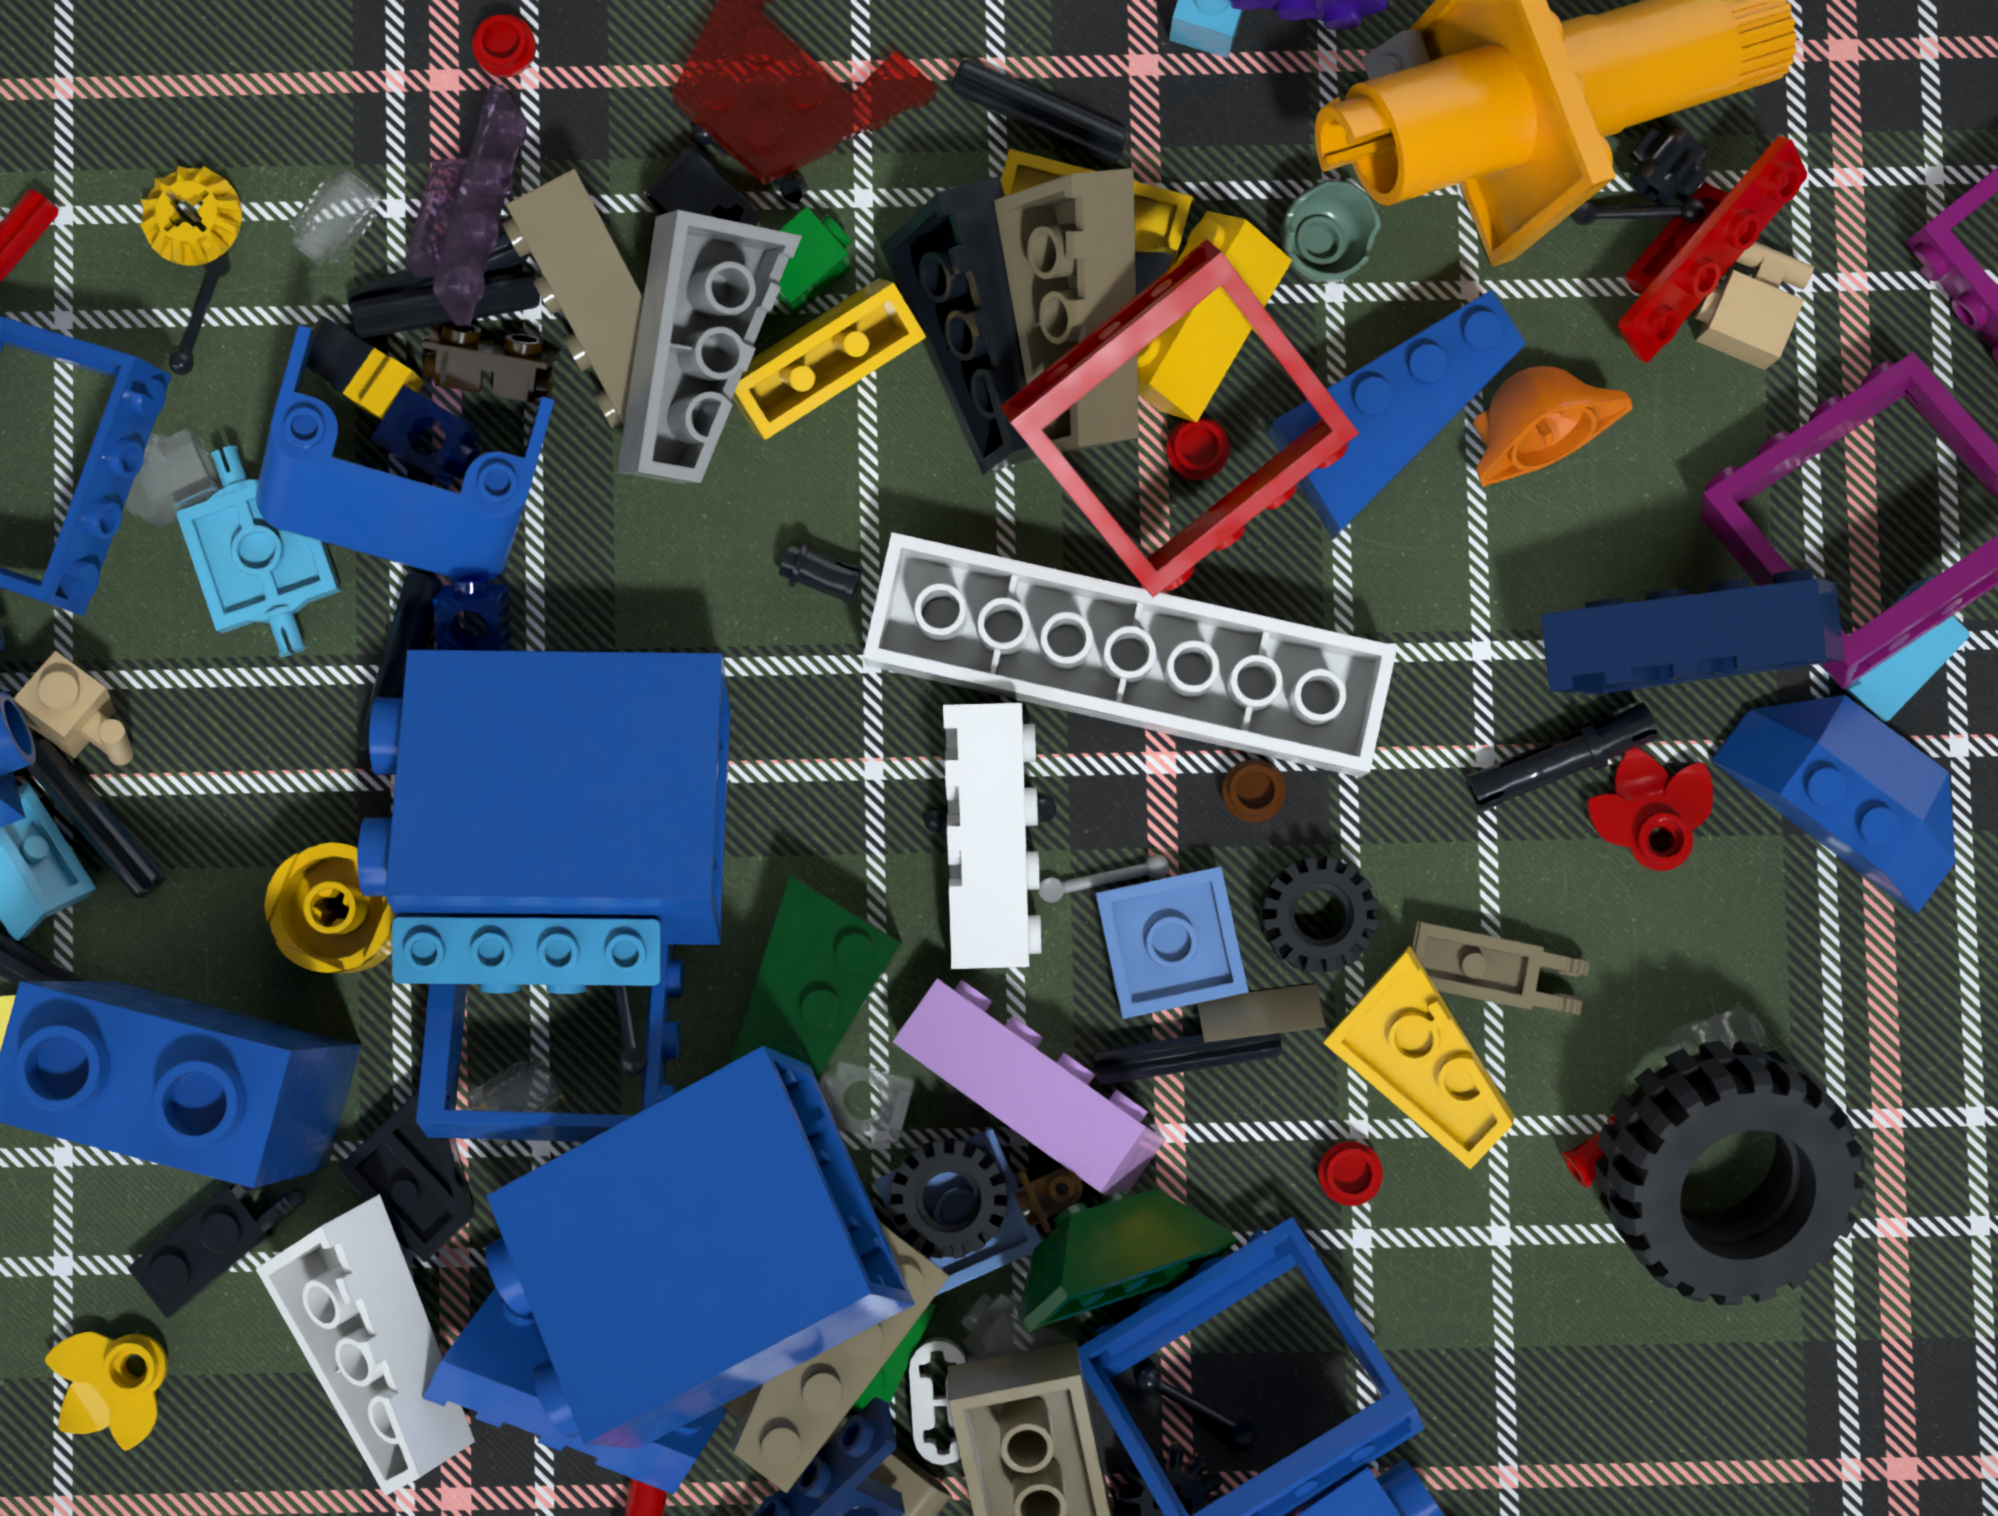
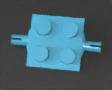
(248, 565)

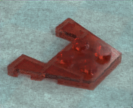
(774, 101)

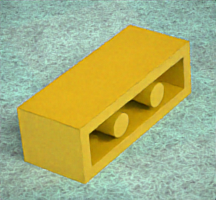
(1192, 356)
(825, 357)

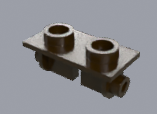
(465, 355)
(1049, 1195)

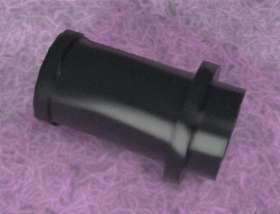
(820, 571)

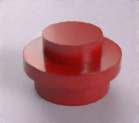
(504, 45)
(1198, 449)
(1350, 1173)

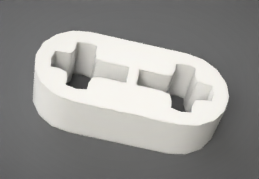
(924, 1401)

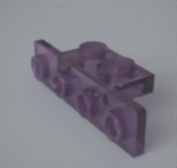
(464, 207)

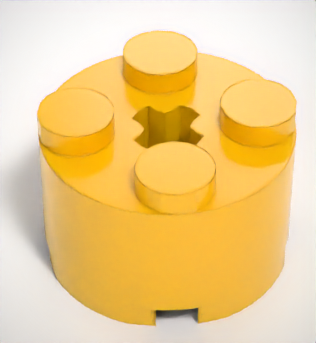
(306, 927)

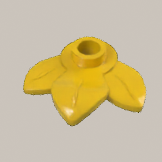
(104, 1389)

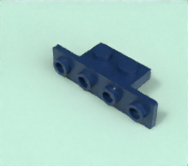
(837, 1475)

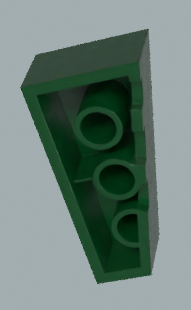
(813, 978)

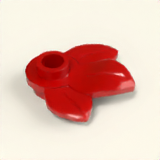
(1650, 800)

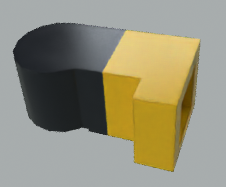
(358, 368)

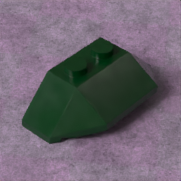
(1115, 1253)

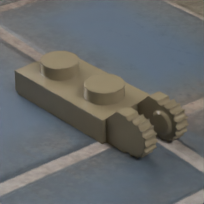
(1492, 968)

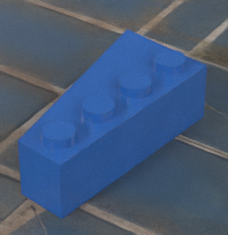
(1402, 405)
(493, 1374)

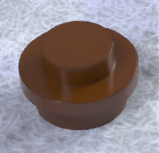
(1253, 791)

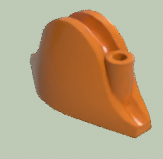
(1541, 419)

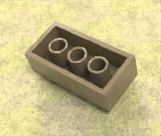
(1028, 1435)

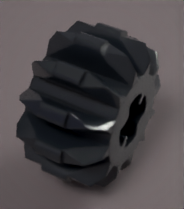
(1191, 1485)

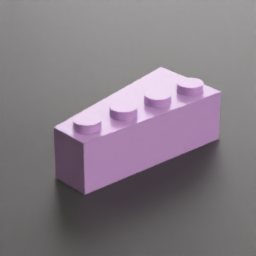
(1028, 1089)

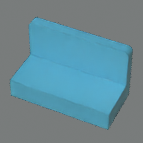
(1901, 676)
(37, 869)

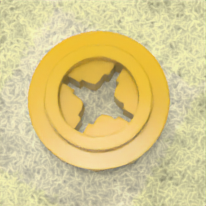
(219, 213)

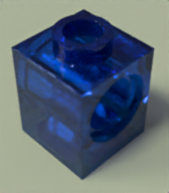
(408, 419)
(476, 595)

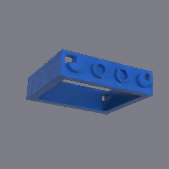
(109, 468)
(441, 1067)
(1209, 1291)

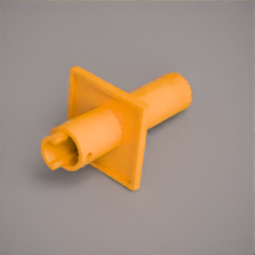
(1526, 101)

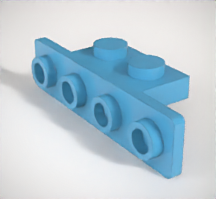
(527, 951)

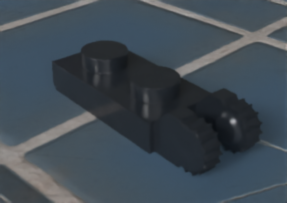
(208, 1246)

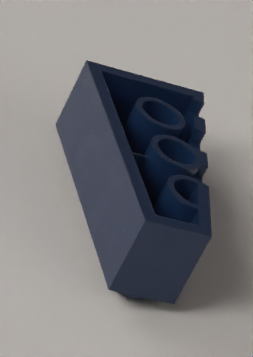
(1693, 636)

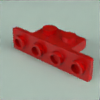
(1692, 258)

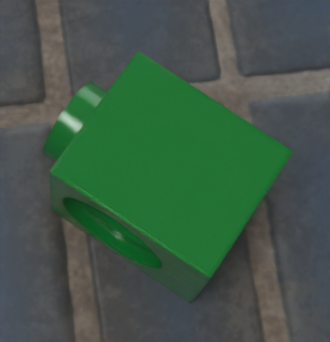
(817, 261)

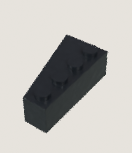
(959, 293)

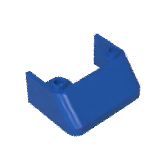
(381, 512)

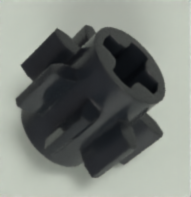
(1667, 165)

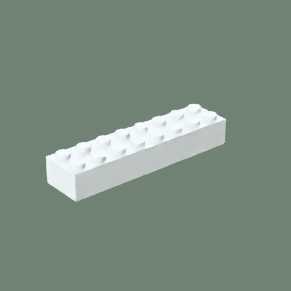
(1129, 655)

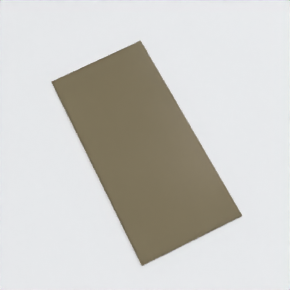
(1261, 1013)

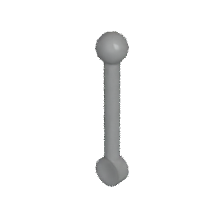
(1052, 889)

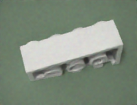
(989, 836)
(368, 1342)

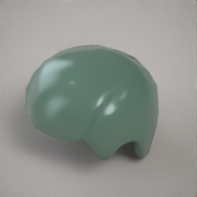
(1329, 231)

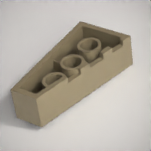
(1068, 273)
(584, 281)
(801, 1408)

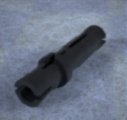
(1573, 752)

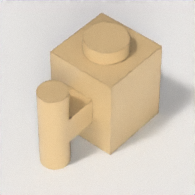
(1751, 314)
(73, 710)

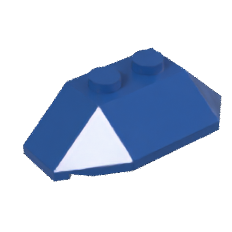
(1850, 790)

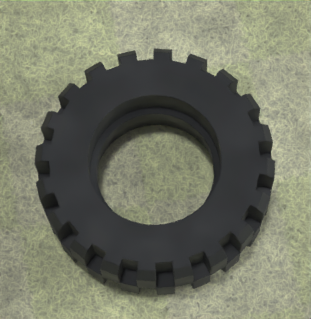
(1772, 1232)

